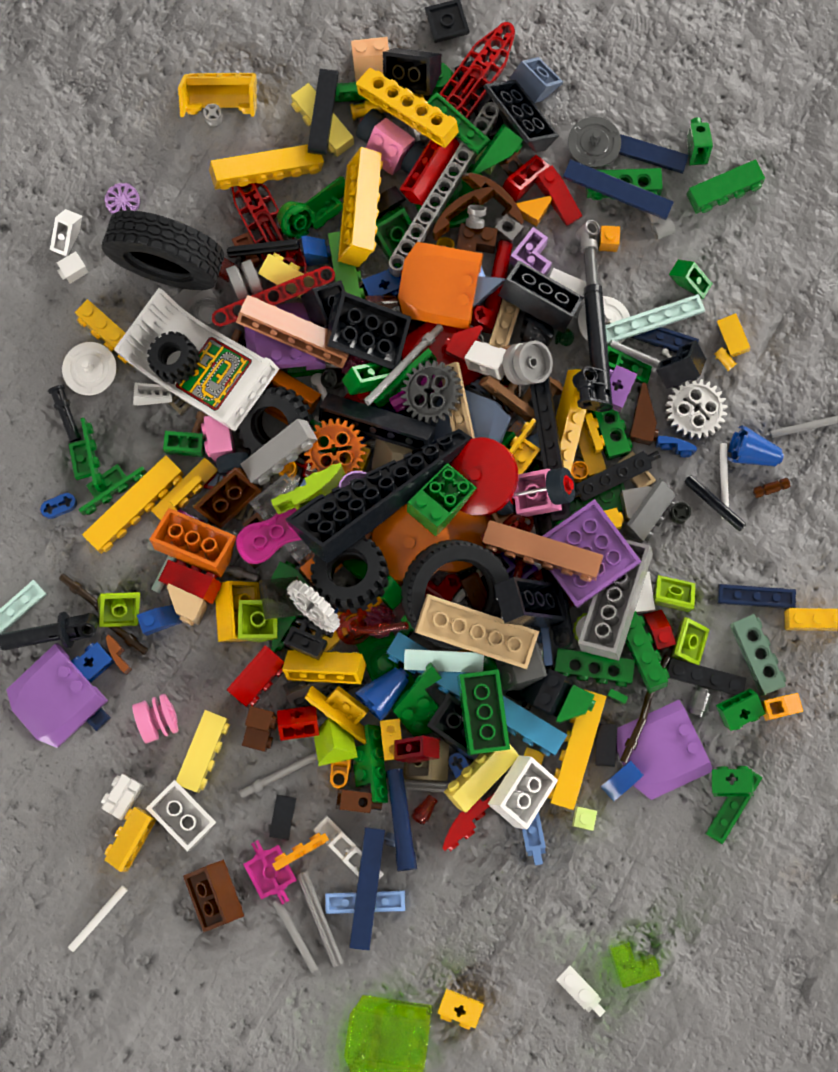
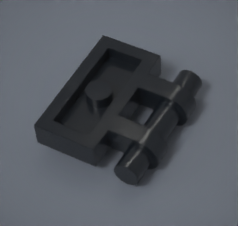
(305, 642)

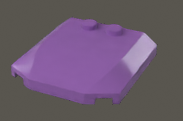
(280, 353)
(54, 697)
(666, 751)

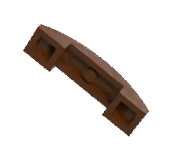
(478, 181)
(477, 196)

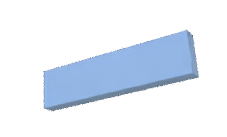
(344, 902)

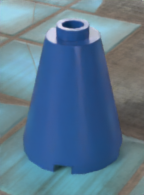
(751, 448)
(383, 692)

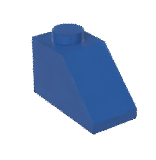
(315, 251)
(158, 619)

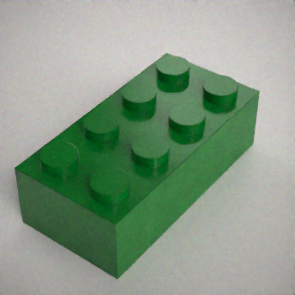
(483, 712)

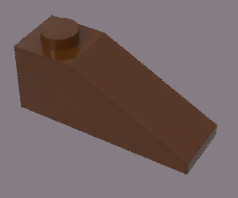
(644, 422)

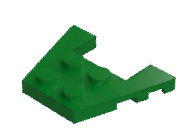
(417, 705)

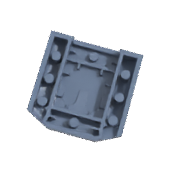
(486, 417)

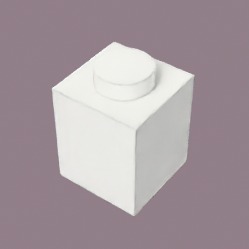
(72, 268)

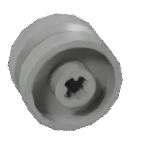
(244, 283)
(527, 363)

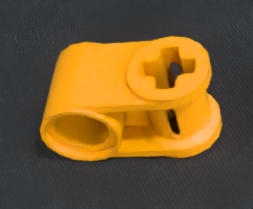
(340, 768)

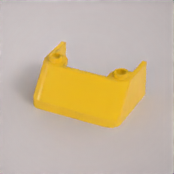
(223, 89)

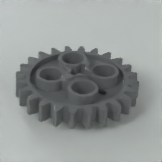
(448, 392)

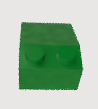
(391, 230)

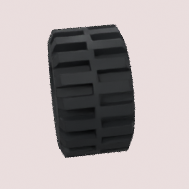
(164, 348)

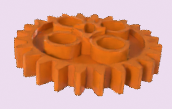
(332, 432)

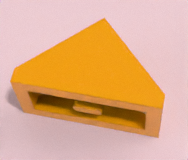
(534, 209)

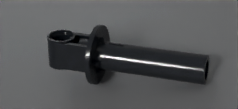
(66, 630)

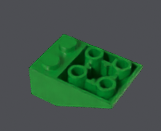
(440, 499)

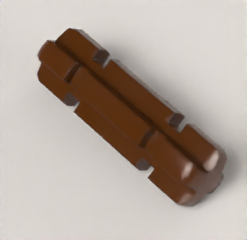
(771, 487)

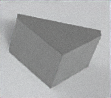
(632, 499)

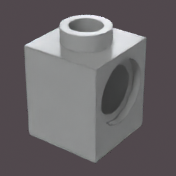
(507, 221)

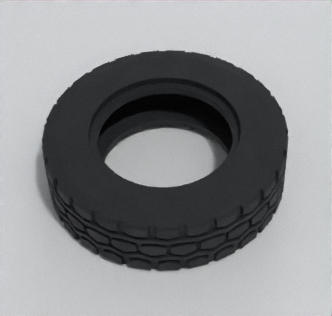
(163, 250)

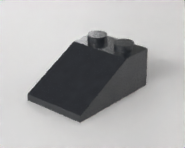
(546, 693)
(449, 725)

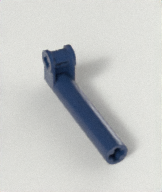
(401, 822)

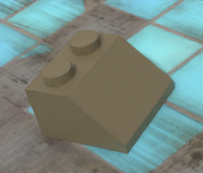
(429, 770)

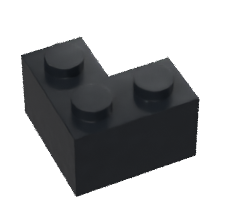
(682, 367)

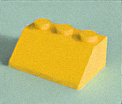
(227, 607)
(129, 839)

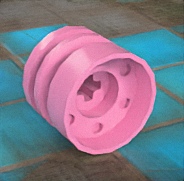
(155, 718)

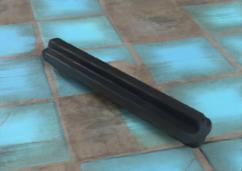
(263, 248)
(715, 503)

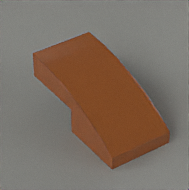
(115, 651)

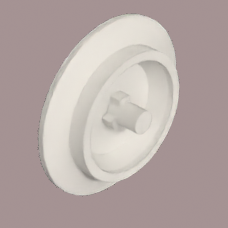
(613, 312)
(89, 368)

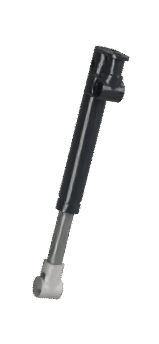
(594, 380)

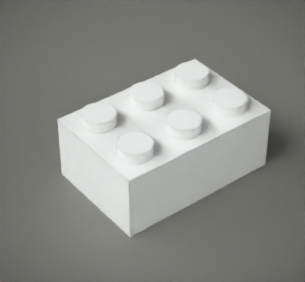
(522, 792)

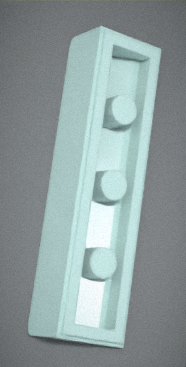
(443, 660)

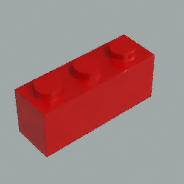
(191, 580)

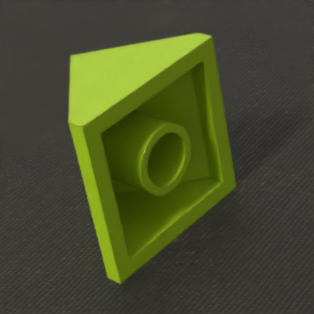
(674, 594)
(118, 609)
(252, 623)
(690, 641)
(334, 744)

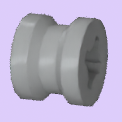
(213, 110)

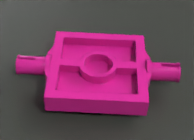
(265, 877)

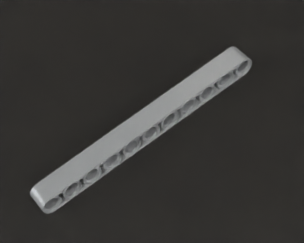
(442, 197)

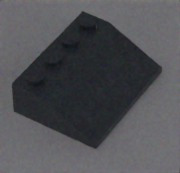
(522, 114)
(367, 330)

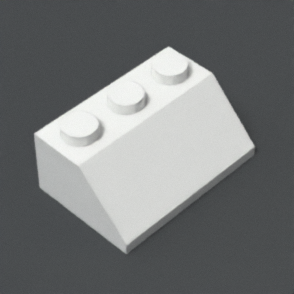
(181, 816)

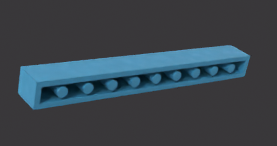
(518, 719)

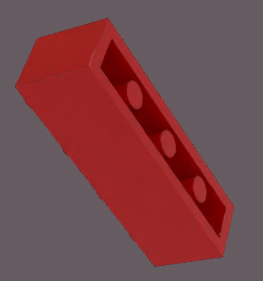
(427, 171)

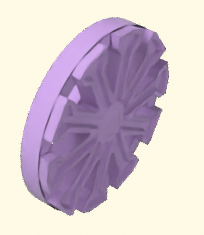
(123, 199)

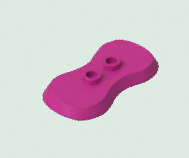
(262, 539)

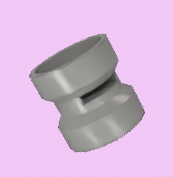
(475, 218)

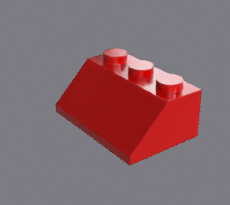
(256, 677)

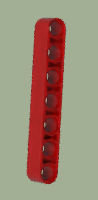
(281, 289)

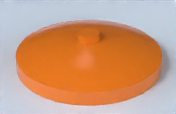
(402, 540)

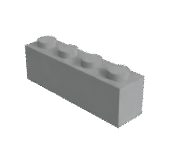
(279, 452)

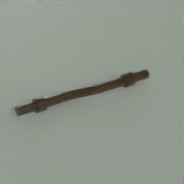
(76, 588)
(631, 743)

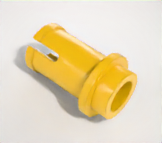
(725, 358)

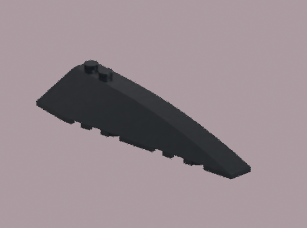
(349, 513)

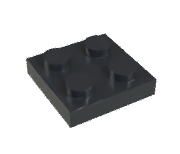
(447, 20)

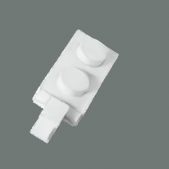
(580, 990)

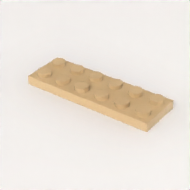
(476, 631)

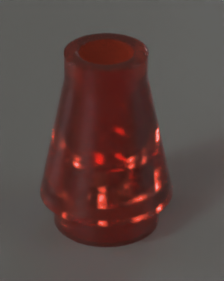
(424, 810)

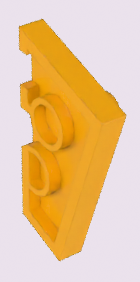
(300, 850)

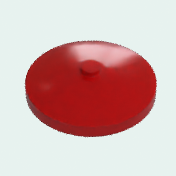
(490, 469)

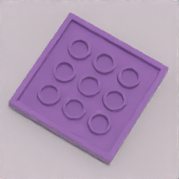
(594, 532)

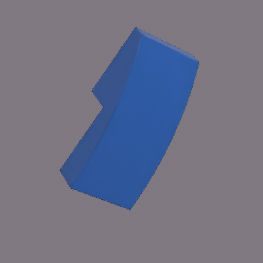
(681, 446)
(622, 781)

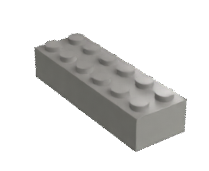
(614, 609)

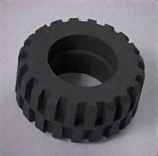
(280, 398)
(360, 594)

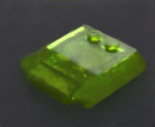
(388, 1035)

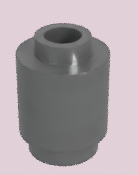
(699, 702)

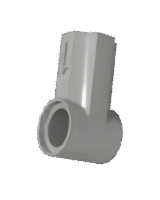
(661, 227)

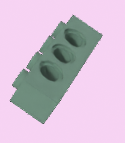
(764, 684)

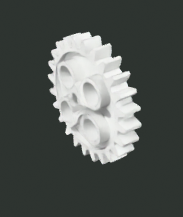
(685, 422)
(313, 606)

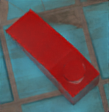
(524, 178)
(562, 201)

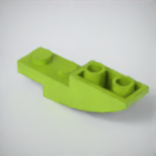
(317, 484)

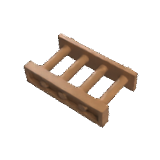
(508, 397)

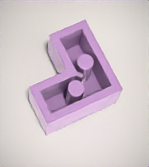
(529, 252)

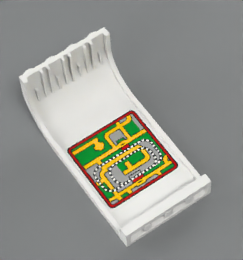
(227, 375)

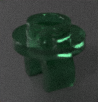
(564, 338)

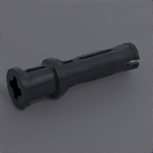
(61, 404)

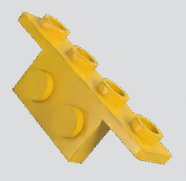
(591, 445)
(524, 450)
(186, 488)
(342, 709)

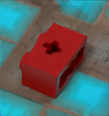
(298, 723)

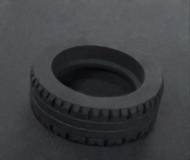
(434, 557)

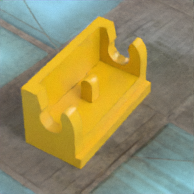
(733, 335)

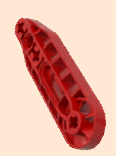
(480, 68)
(262, 216)

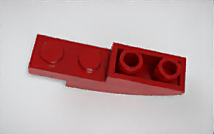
(463, 824)

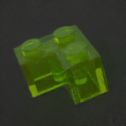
(632, 970)

